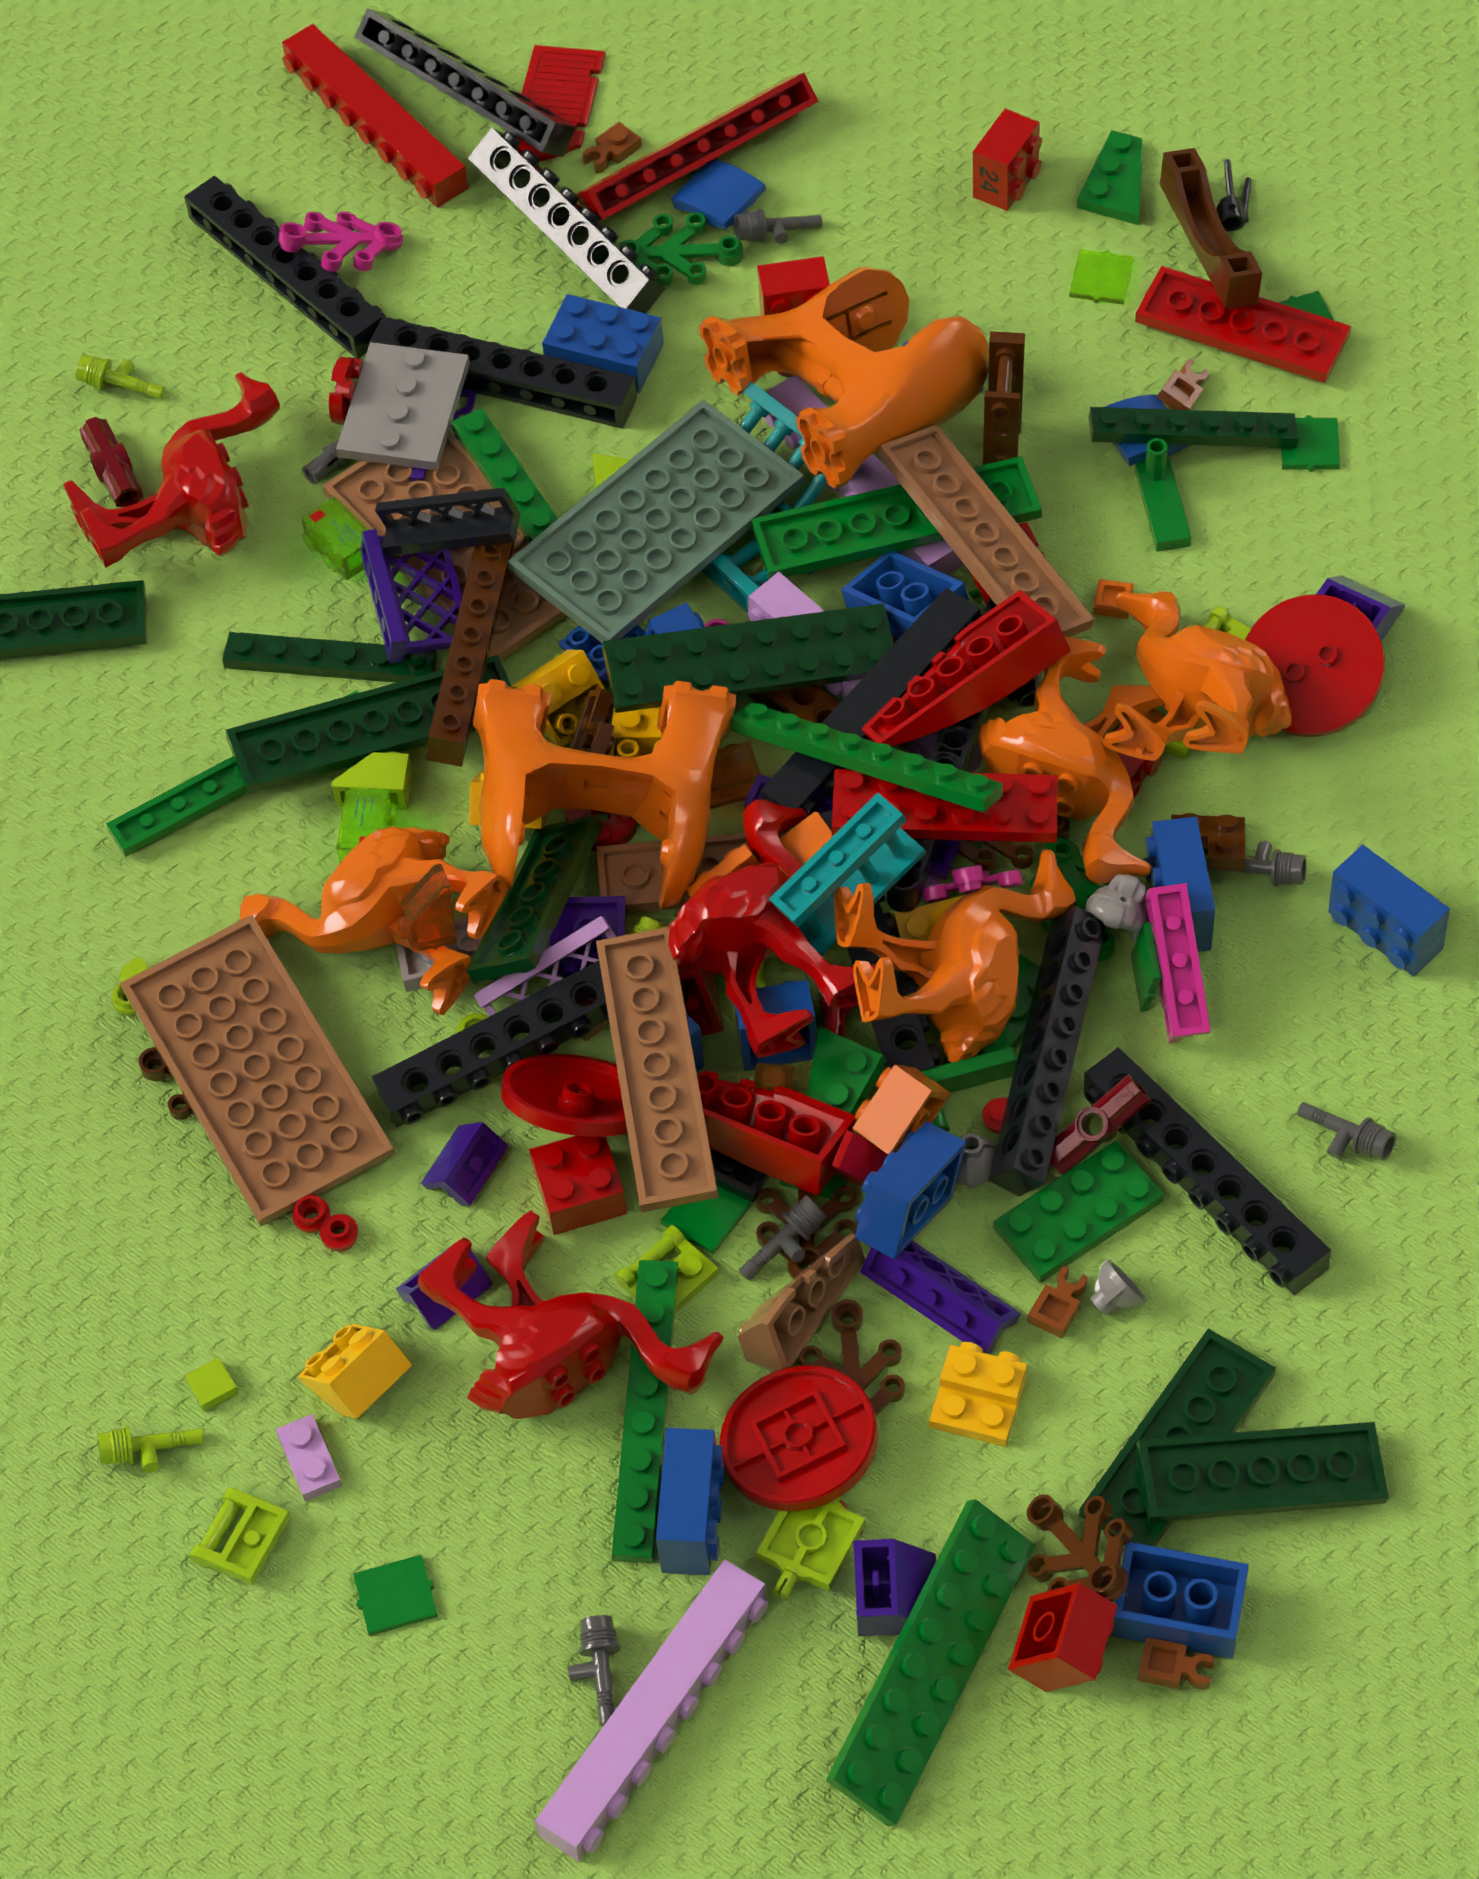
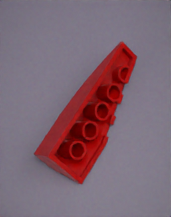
(983, 666)
(773, 1130)

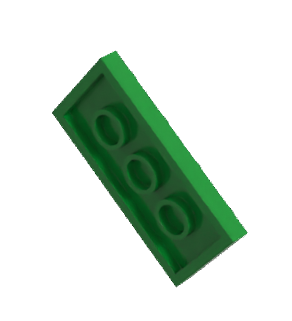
(1078, 1211)

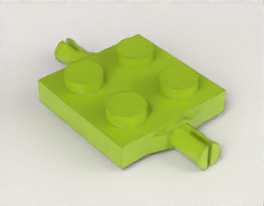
(810, 1545)

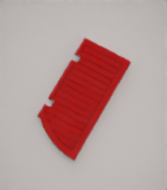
(562, 84)

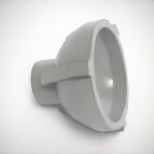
(976, 1163)
(1115, 1290)

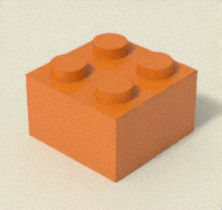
(899, 1106)

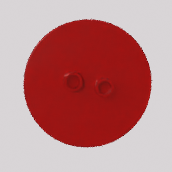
(1325, 659)
(799, 1438)

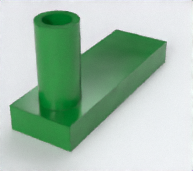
(1162, 498)
(972, 1073)

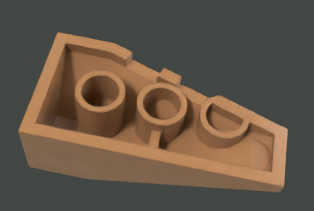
(794, 1313)

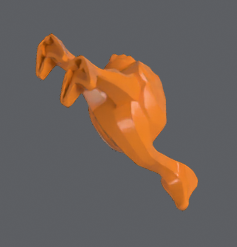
(1210, 680)
(1088, 773)
(366, 898)
(963, 968)

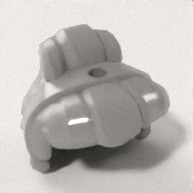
(1120, 904)

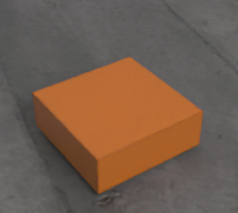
(1106, 596)

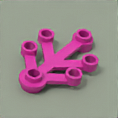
(382, 237)
(971, 879)

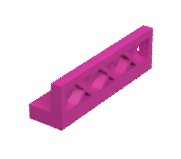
(1178, 962)

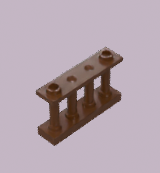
(1004, 396)

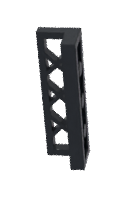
(452, 526)

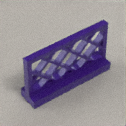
(388, 604)

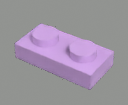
(308, 1457)

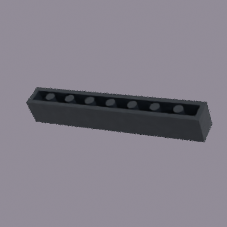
(809, 781)

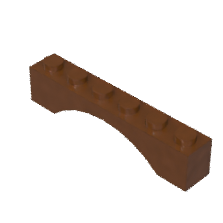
(1229, 268)

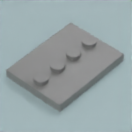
(403, 406)

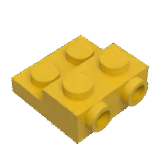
(979, 1394)

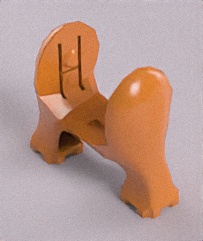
(844, 350)
(659, 790)

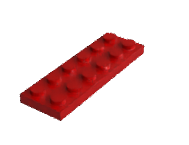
(1260, 332)
(1021, 815)

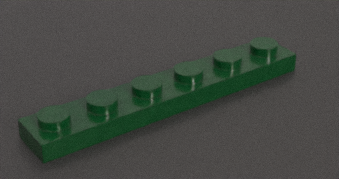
(1193, 427)
(322, 658)

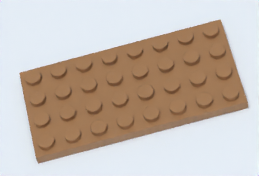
(359, 488)
(257, 1069)

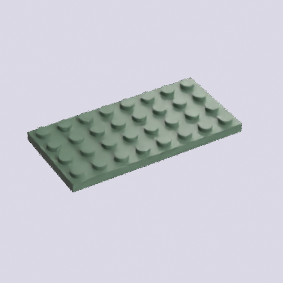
(655, 523)

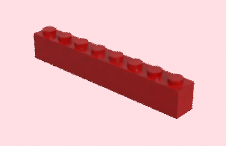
(374, 116)
(698, 146)

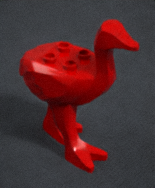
(197, 487)
(735, 927)
(553, 1344)

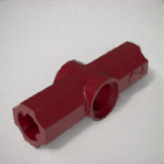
(111, 462)
(1115, 1109)

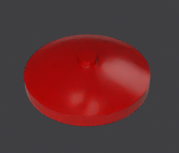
(566, 1094)

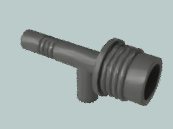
(754, 225)
(1283, 868)
(1368, 1137)
(802, 1219)
(598, 1642)

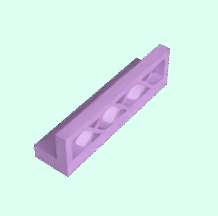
(549, 957)

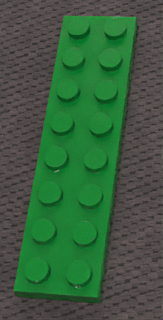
(874, 523)
(930, 1663)

